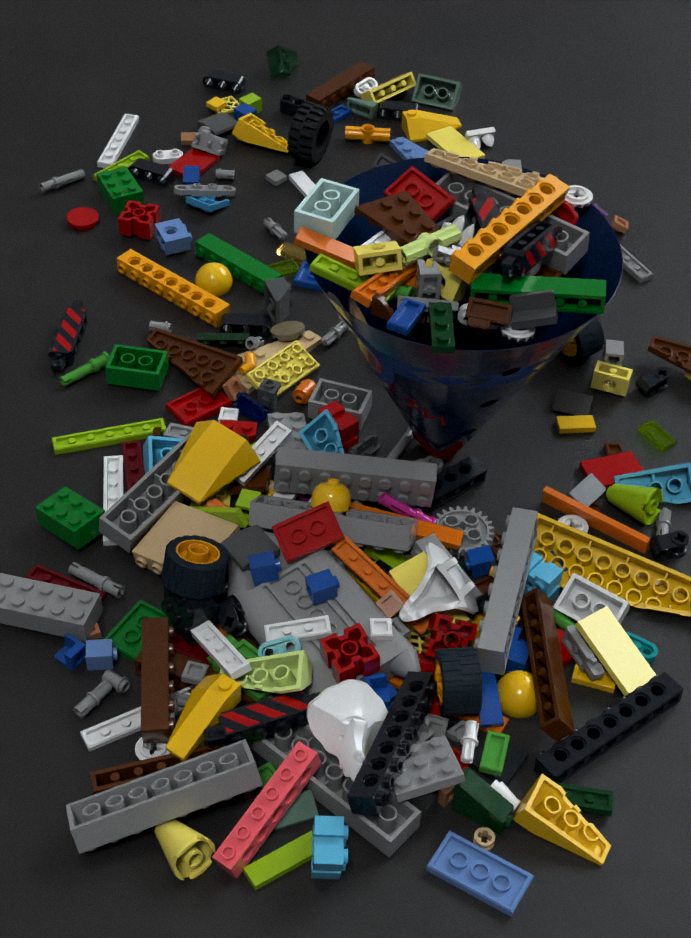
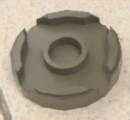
(287, 330)

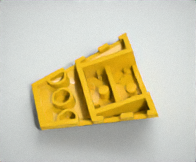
(211, 460)

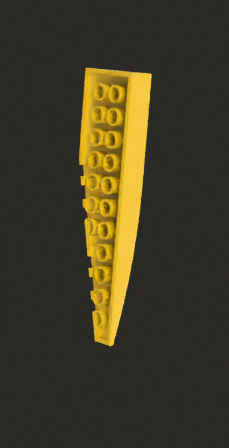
(617, 570)

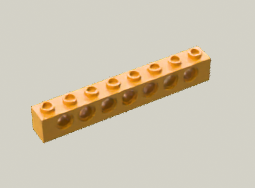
(490, 242)
(172, 287)

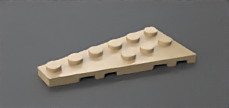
(493, 175)
(308, 342)

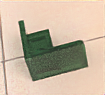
(280, 61)

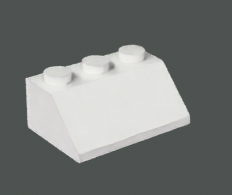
(584, 598)

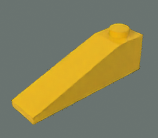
(419, 123)
(253, 131)
(205, 704)
(554, 818)

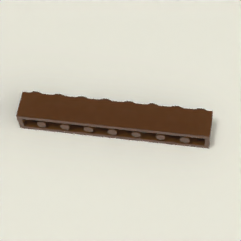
(546, 665)

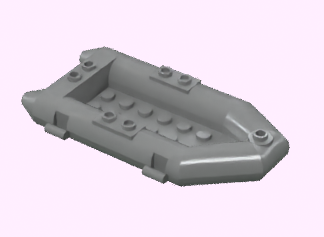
(289, 601)

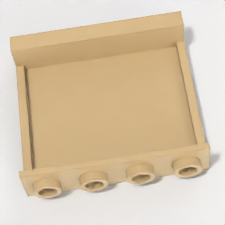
(178, 522)

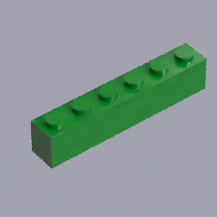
(239, 263)
(570, 293)

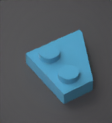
(208, 204)

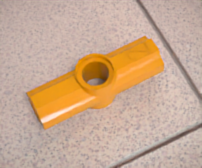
(367, 134)

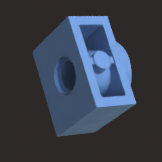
(173, 236)

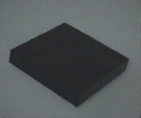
(513, 762)

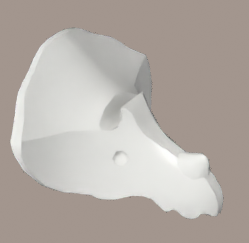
(440, 588)
(347, 722)

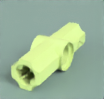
(427, 243)

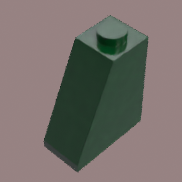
(482, 803)

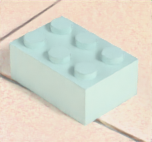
(327, 208)

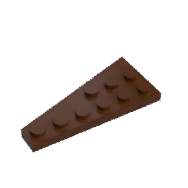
(399, 217)
(672, 352)
(199, 362)

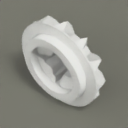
(584, 196)
(517, 334)
(576, 522)
(142, 749)

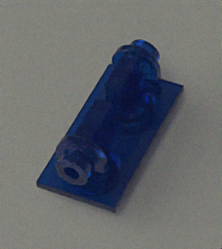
(250, 408)

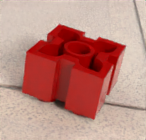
(139, 219)
(347, 424)
(441, 627)
(350, 654)

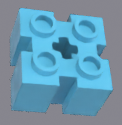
(544, 576)
(328, 846)

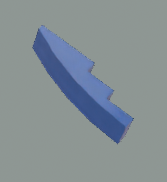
(491, 708)

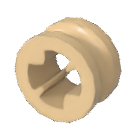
(485, 832)

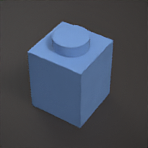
(100, 654)

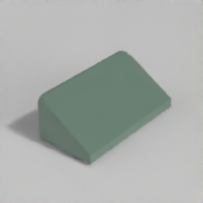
(300, 811)

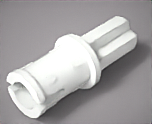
(469, 741)

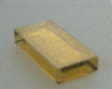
(289, 251)

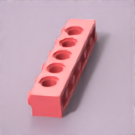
(267, 809)

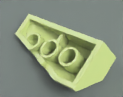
(278, 673)

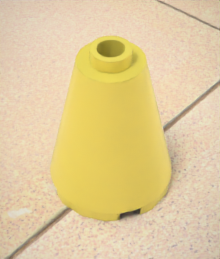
(184, 849)

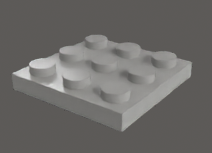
(428, 769)

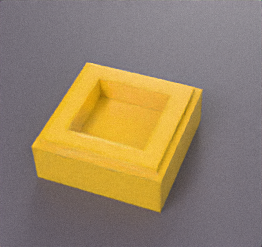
(216, 104)

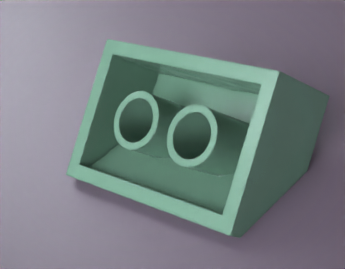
(437, 92)

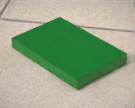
(128, 632)

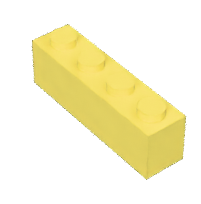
(389, 88)

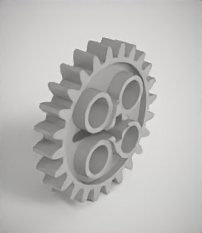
(477, 530)

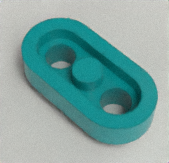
(279, 645)
(646, 648)

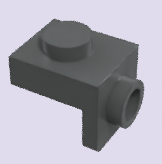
(268, 393)

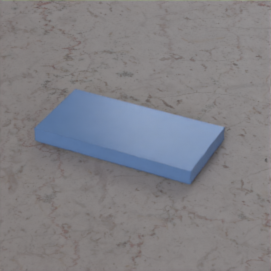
(480, 873)

